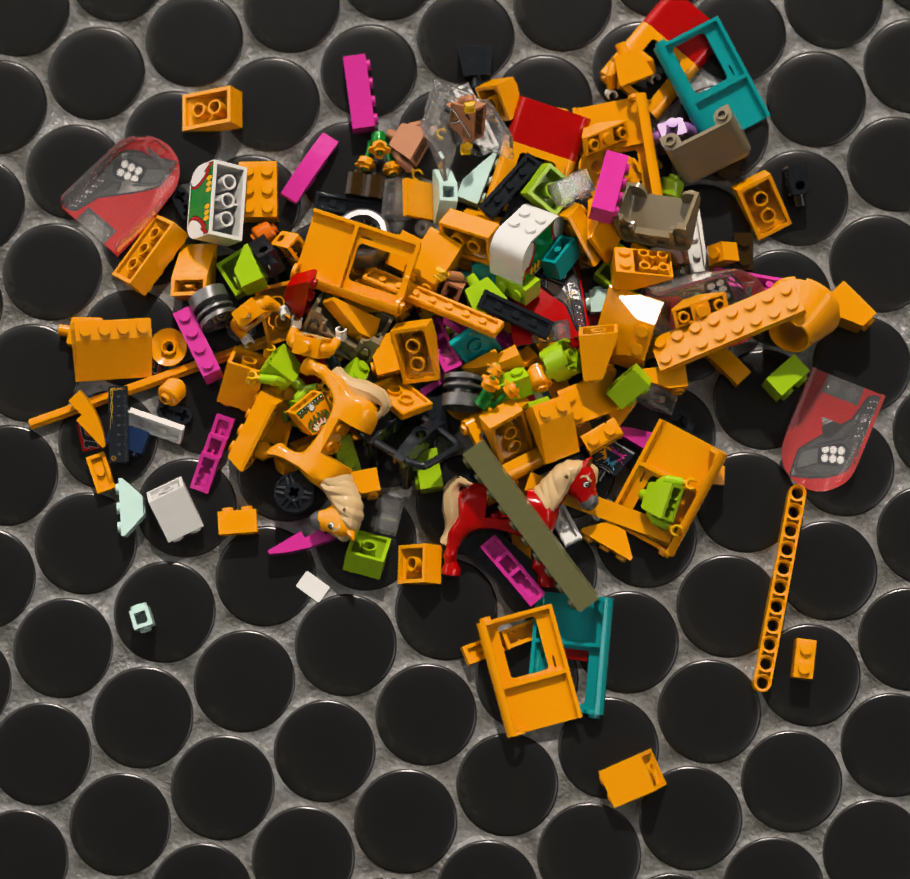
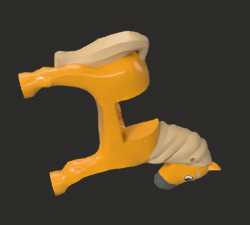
(354, 406)

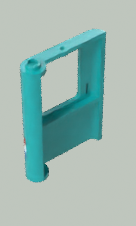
(736, 90)
(582, 631)

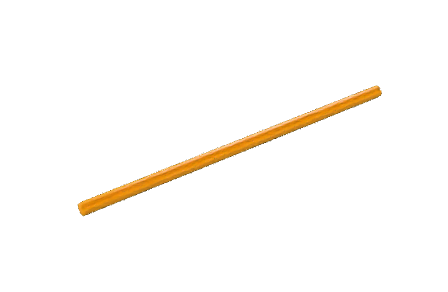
(142, 384)

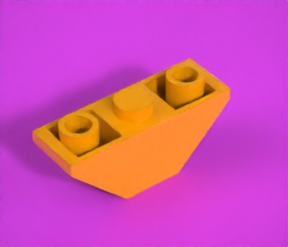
(603, 134)
(696, 307)
(609, 538)

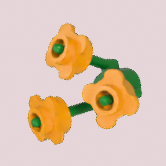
(379, 147)
(491, 383)

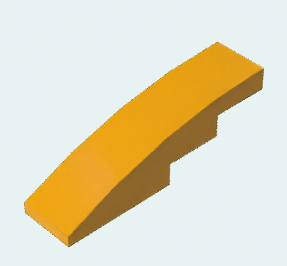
(509, 637)

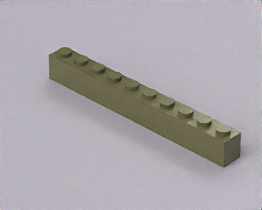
(530, 525)

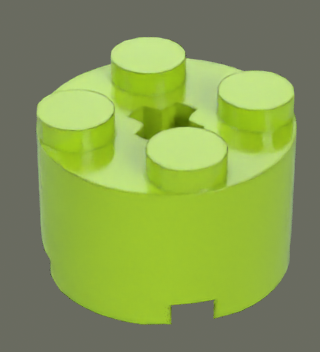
(561, 360)

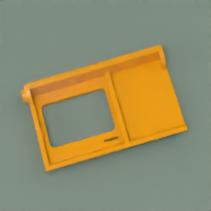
(332, 251)

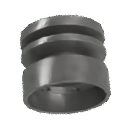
(212, 307)
(462, 389)

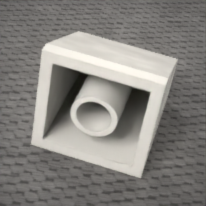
(174, 510)

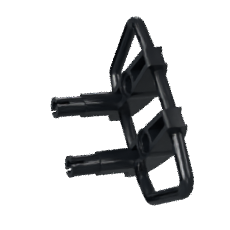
(411, 448)

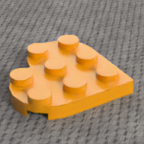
(594, 163)

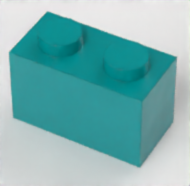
(560, 257)

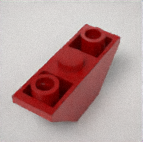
(300, 292)

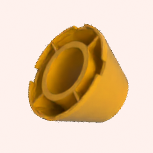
(820, 320)

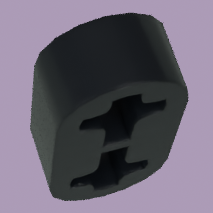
(180, 207)
(175, 409)

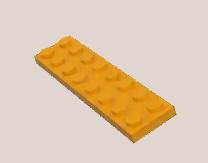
(727, 326)

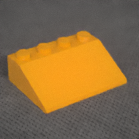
(112, 349)

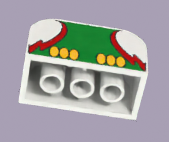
(217, 203)
(522, 242)

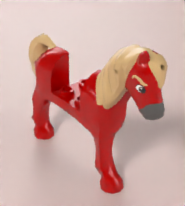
(467, 509)

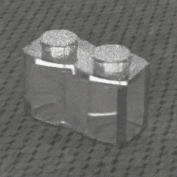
(388, 515)

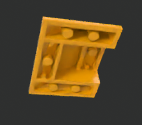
(636, 324)

